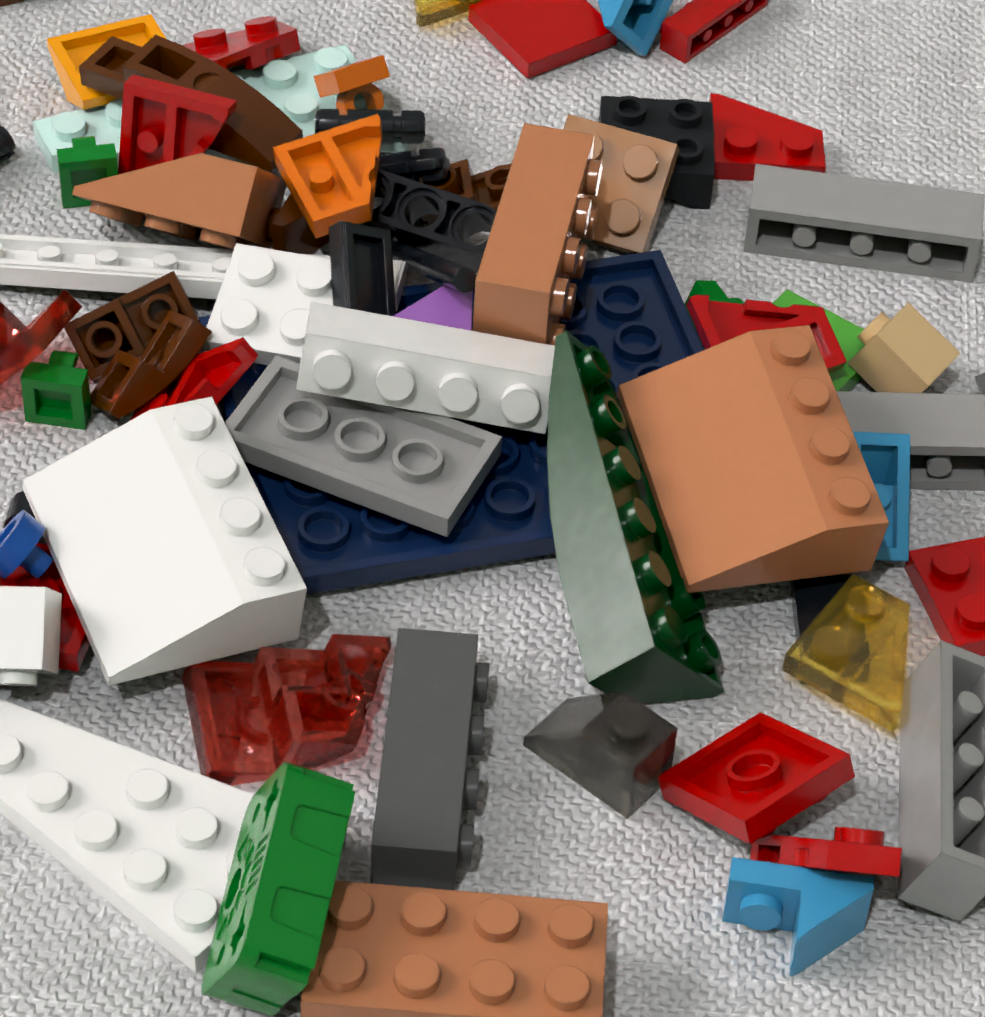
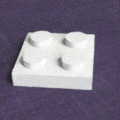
(268, 300)

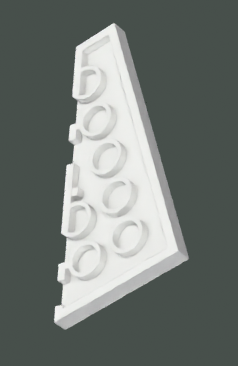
(125, 825)

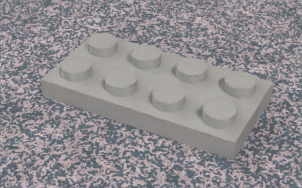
(365, 452)

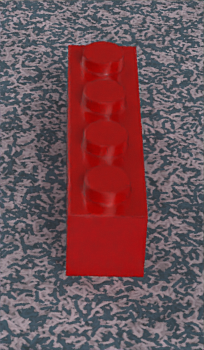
(703, 24)

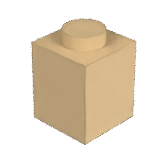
(902, 353)

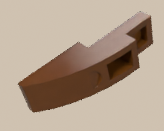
(251, 129)

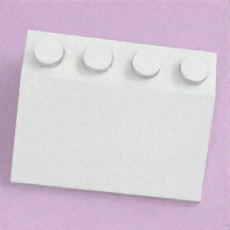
(167, 544)

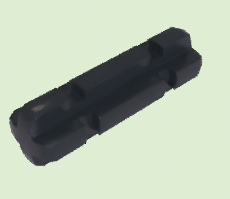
(408, 126)
(429, 165)

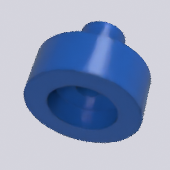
(19, 546)

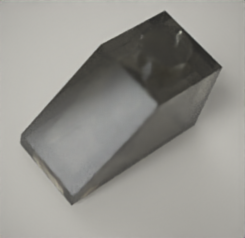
(607, 747)

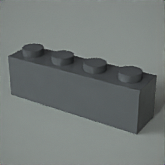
(425, 760)

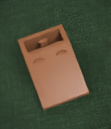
(191, 194)

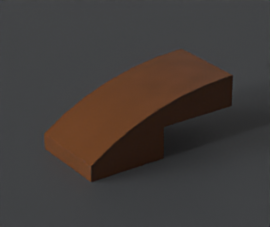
(135, 380)

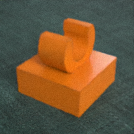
(354, 80)

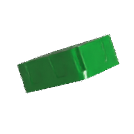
(278, 890)

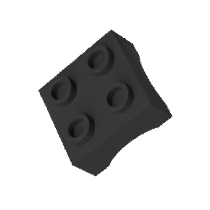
(679, 122)

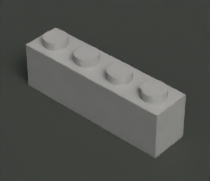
(865, 223)
(943, 432)
(943, 783)

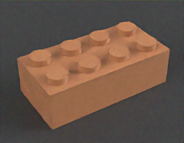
(539, 237)
(456, 955)

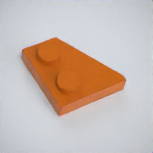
(333, 173)

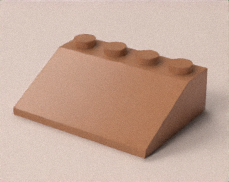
(754, 463)

